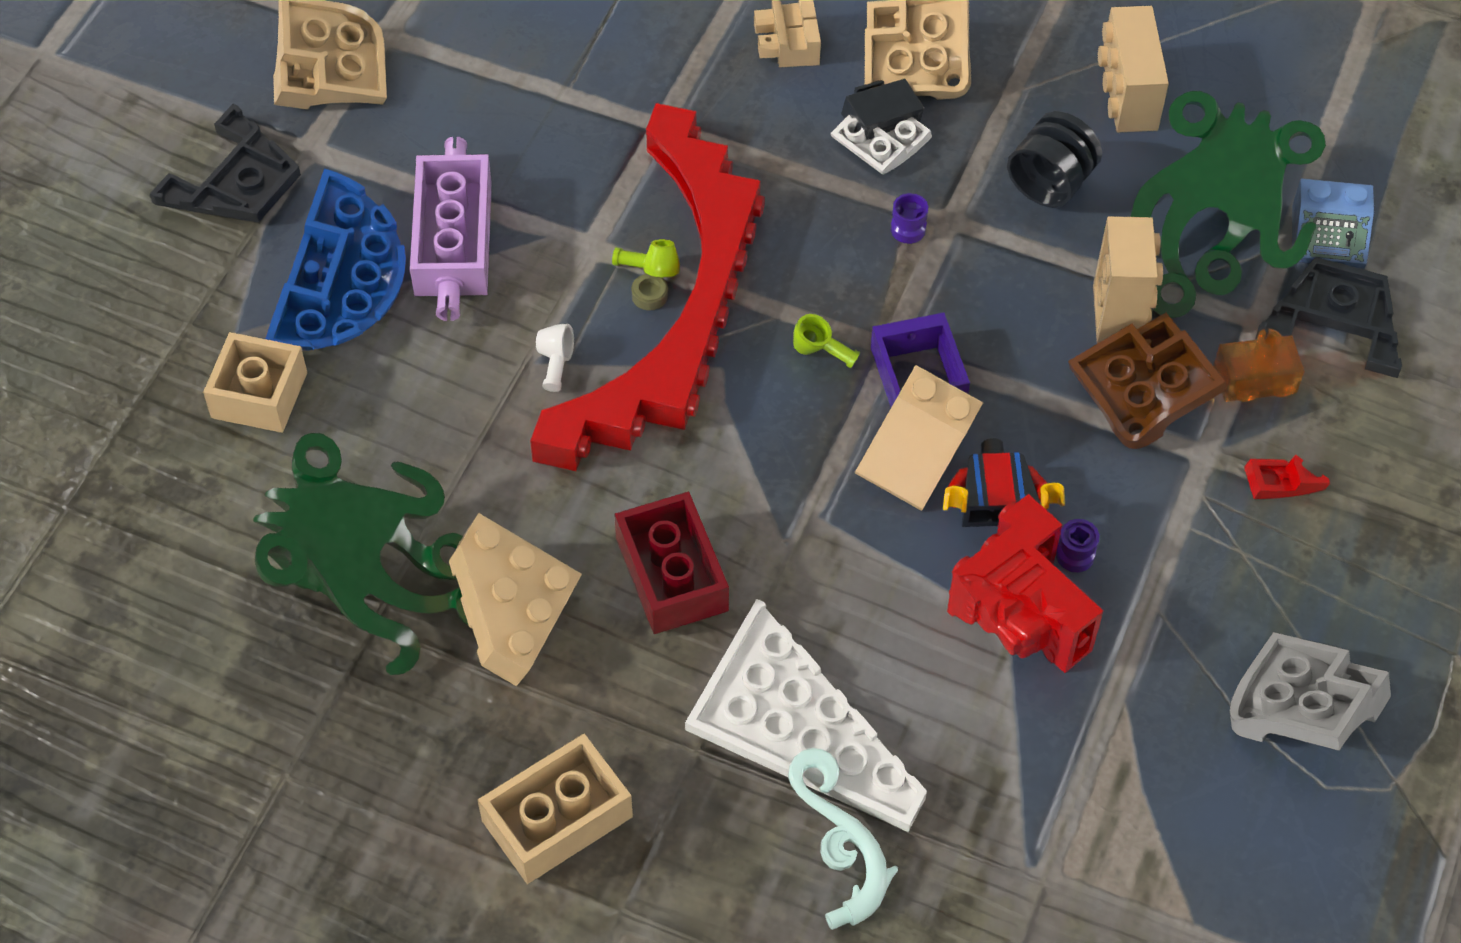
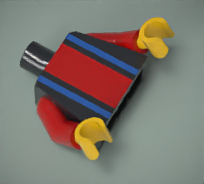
(993, 482)

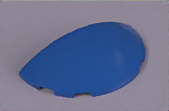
(343, 269)

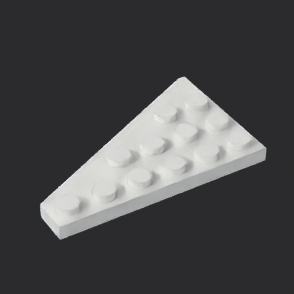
(776, 702)

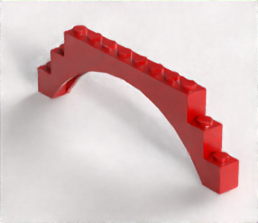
(667, 380)

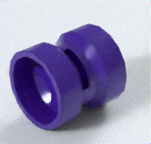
(909, 218)
(1077, 545)

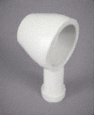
(558, 345)

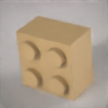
(255, 382)

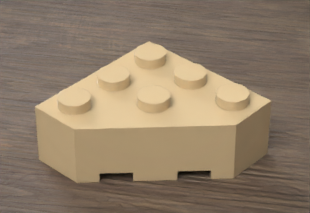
(509, 595)

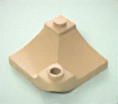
(919, 43)
(328, 55)

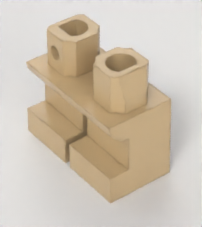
(794, 34)

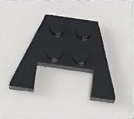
(245, 181)
(1344, 301)

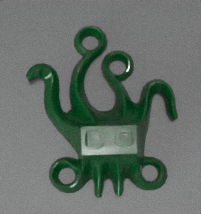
(1233, 170)
(335, 537)

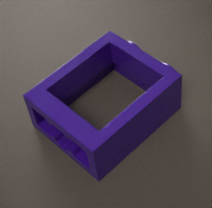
(927, 333)

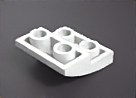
(885, 149)

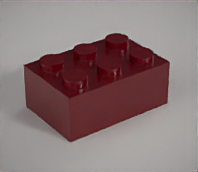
(671, 562)

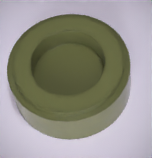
(649, 292)

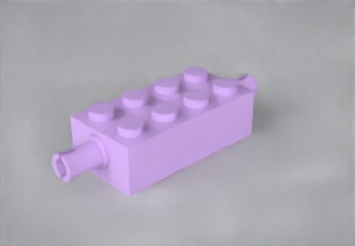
(451, 226)

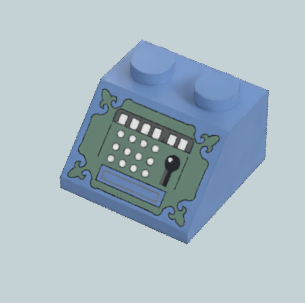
(1341, 218)

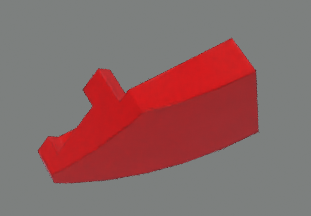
(1282, 479)

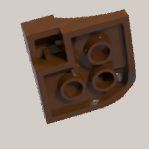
(1146, 379)

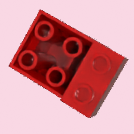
(1020, 592)

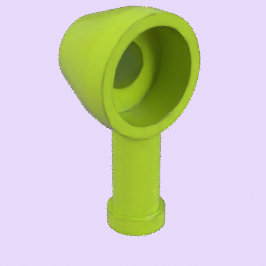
(659, 261)
(814, 334)

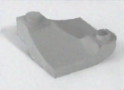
(1306, 693)

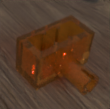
(1259, 367)

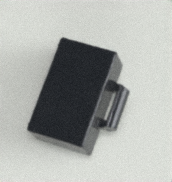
(882, 106)

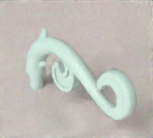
(878, 876)

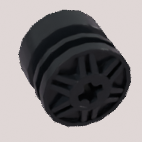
(1054, 159)

